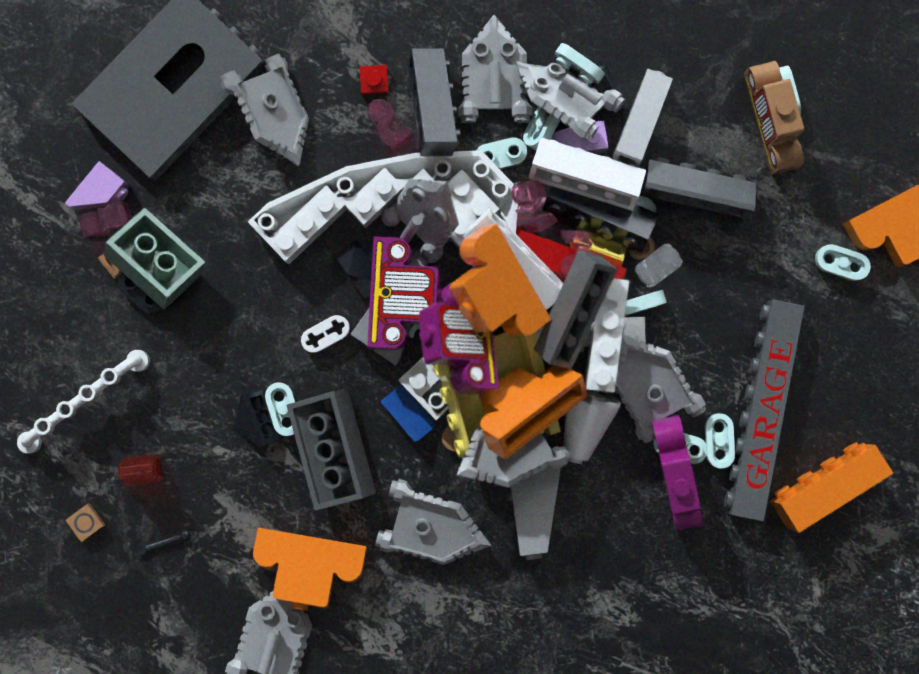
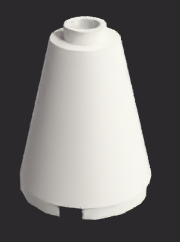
(588, 423)

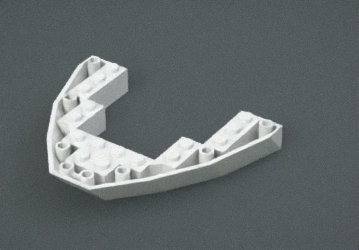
(365, 190)

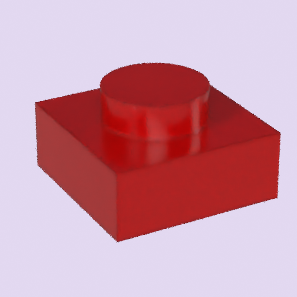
(374, 80)

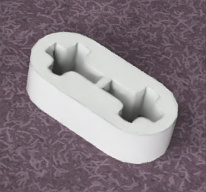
(321, 328)

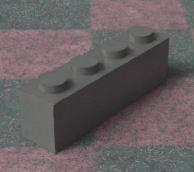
(575, 309)

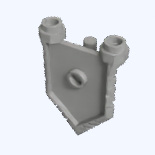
(492, 75)
(567, 96)
(271, 108)
(427, 212)
(652, 386)
(529, 459)
(430, 527)
(272, 639)

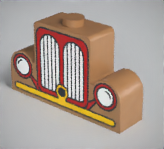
(776, 116)

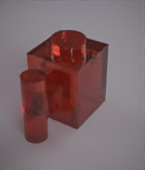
(140, 469)

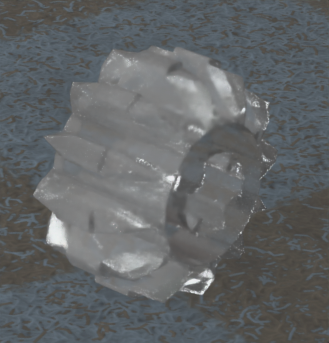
(658, 265)

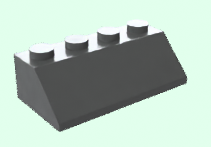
(699, 188)
(331, 449)

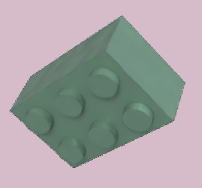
(154, 258)

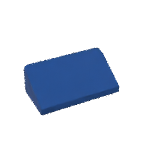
(408, 413)

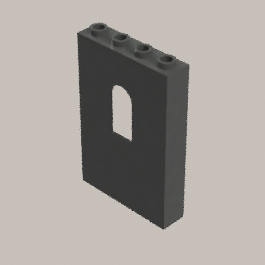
(140, 112)

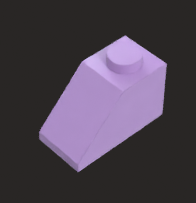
(596, 145)
(98, 189)

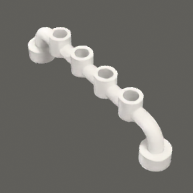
(31, 441)

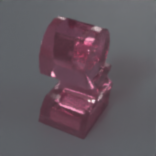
(383, 115)
(530, 198)
(102, 220)
(580, 240)

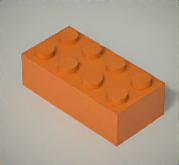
(830, 486)

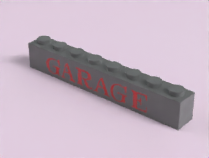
(764, 410)

